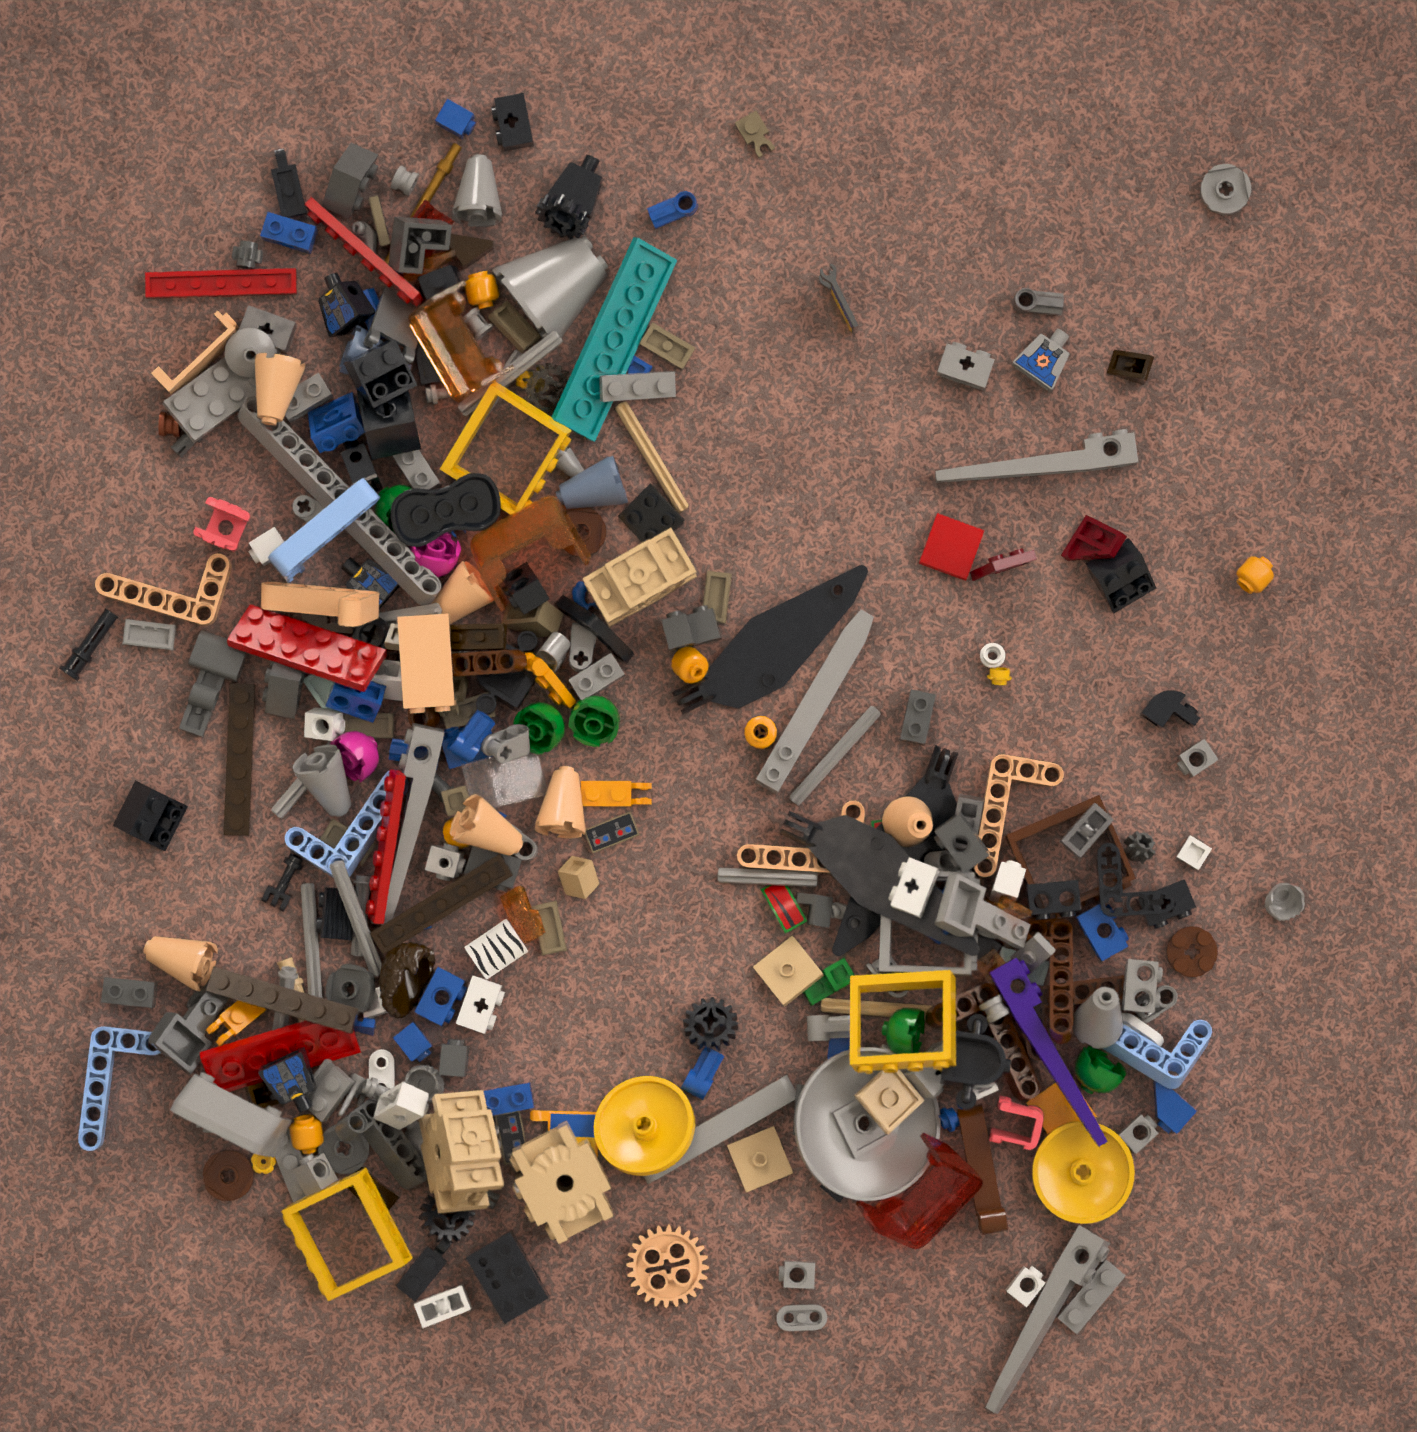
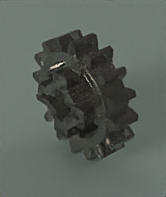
(539, 384)

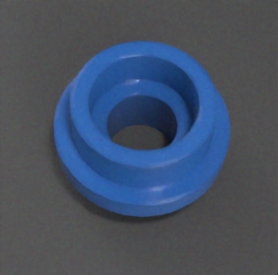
(949, 1119)

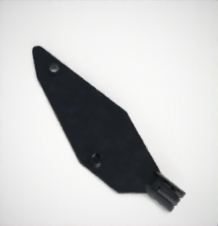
(774, 645)
(939, 798)
(868, 868)

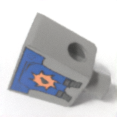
(1044, 359)

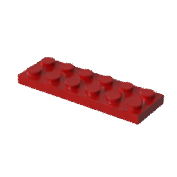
(307, 647)
(238, 1062)

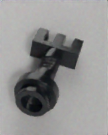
(293, 862)

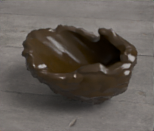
(404, 977)

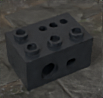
(390, 426)
(507, 1277)

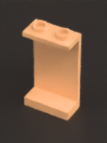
(201, 361)
(426, 662)

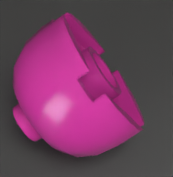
(439, 555)
(358, 754)

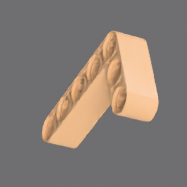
(170, 598)
(350, 605)
(1000, 804)
(787, 852)

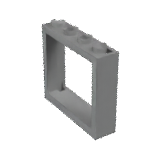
(885, 966)

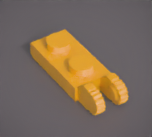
(548, 680)
(612, 793)
(235, 1019)

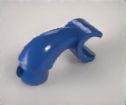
(578, 595)

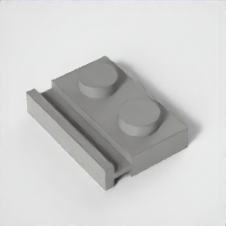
(330, 1089)

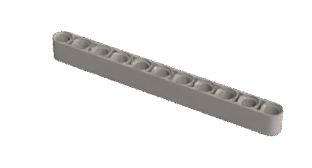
(333, 488)

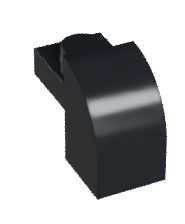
(1167, 703)

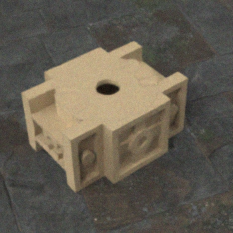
(640, 577)
(460, 1151)
(564, 1208)

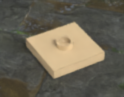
(788, 971)
(889, 1099)
(760, 1159)

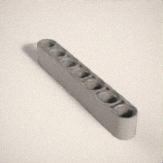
(735, 1120)

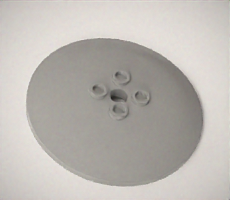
(843, 1156)

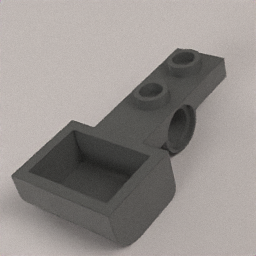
(216, 664)
(184, 1037)

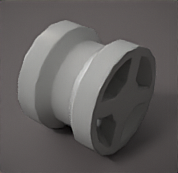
(404, 180)
(994, 1008)

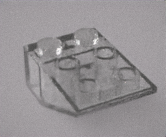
(505, 783)

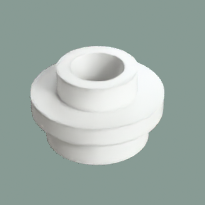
(992, 647)

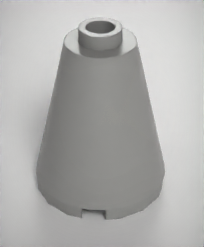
(477, 194)
(325, 778)
(1099, 1019)

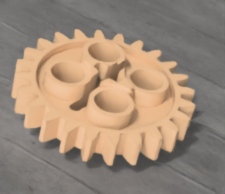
(673, 1288)

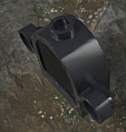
(507, 687)
(978, 1062)

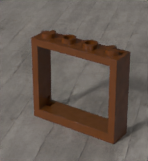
(1057, 818)

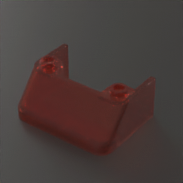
(929, 1202)

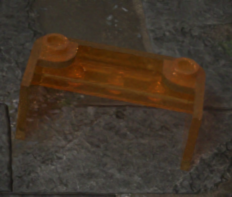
(452, 345)
(518, 530)

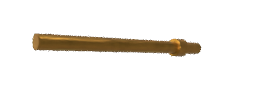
(444, 167)

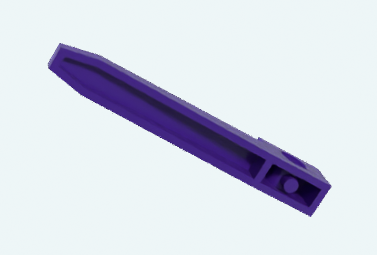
(1022, 1010)

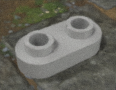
(801, 1317)

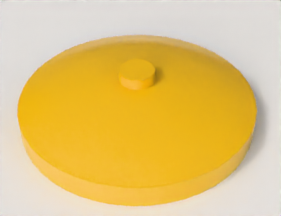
(644, 1125)
(1079, 1177)

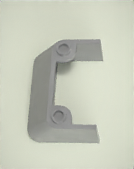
(231, 1116)

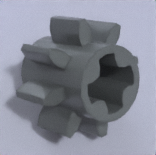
(247, 255)
(1139, 847)

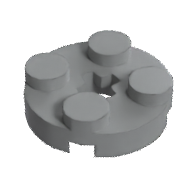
(1233, 178)

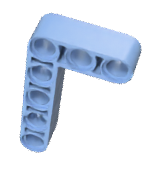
(321, 529)
(353, 833)
(1164, 1060)
(105, 1076)

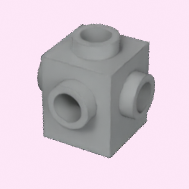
(437, 864)

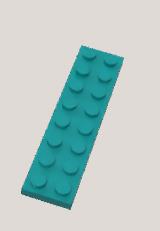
(614, 336)

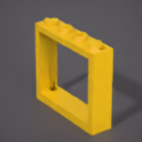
(495, 389)
(898, 982)
(379, 1216)

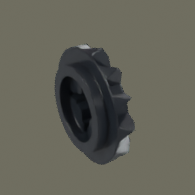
(381, 629)

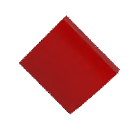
(951, 547)

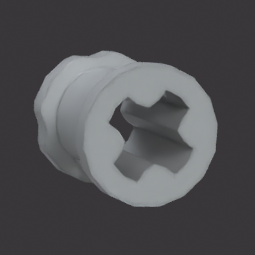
(477, 324)

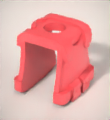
(224, 512)
(1033, 1111)

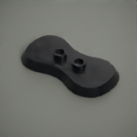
(426, 514)

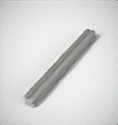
(521, 365)
(834, 755)
(356, 917)
(311, 939)

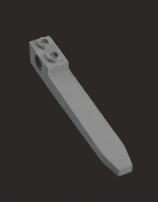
(1085, 460)
(815, 703)
(422, 776)
(1054, 1294)

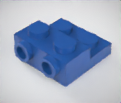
(335, 423)

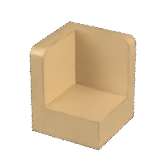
(578, 877)

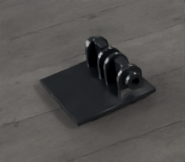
(650, 515)

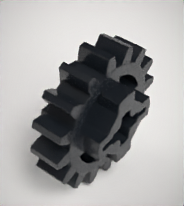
(562, 216)
(721, 1029)
(445, 1226)

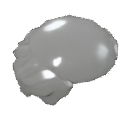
(1284, 901)
(426, 1079)

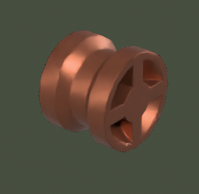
(168, 425)

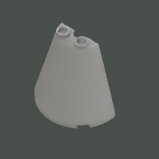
(554, 283)

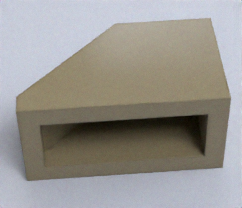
(541, 620)

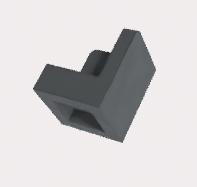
(819, 908)

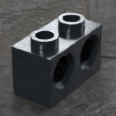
(524, 589)
(1052, 892)

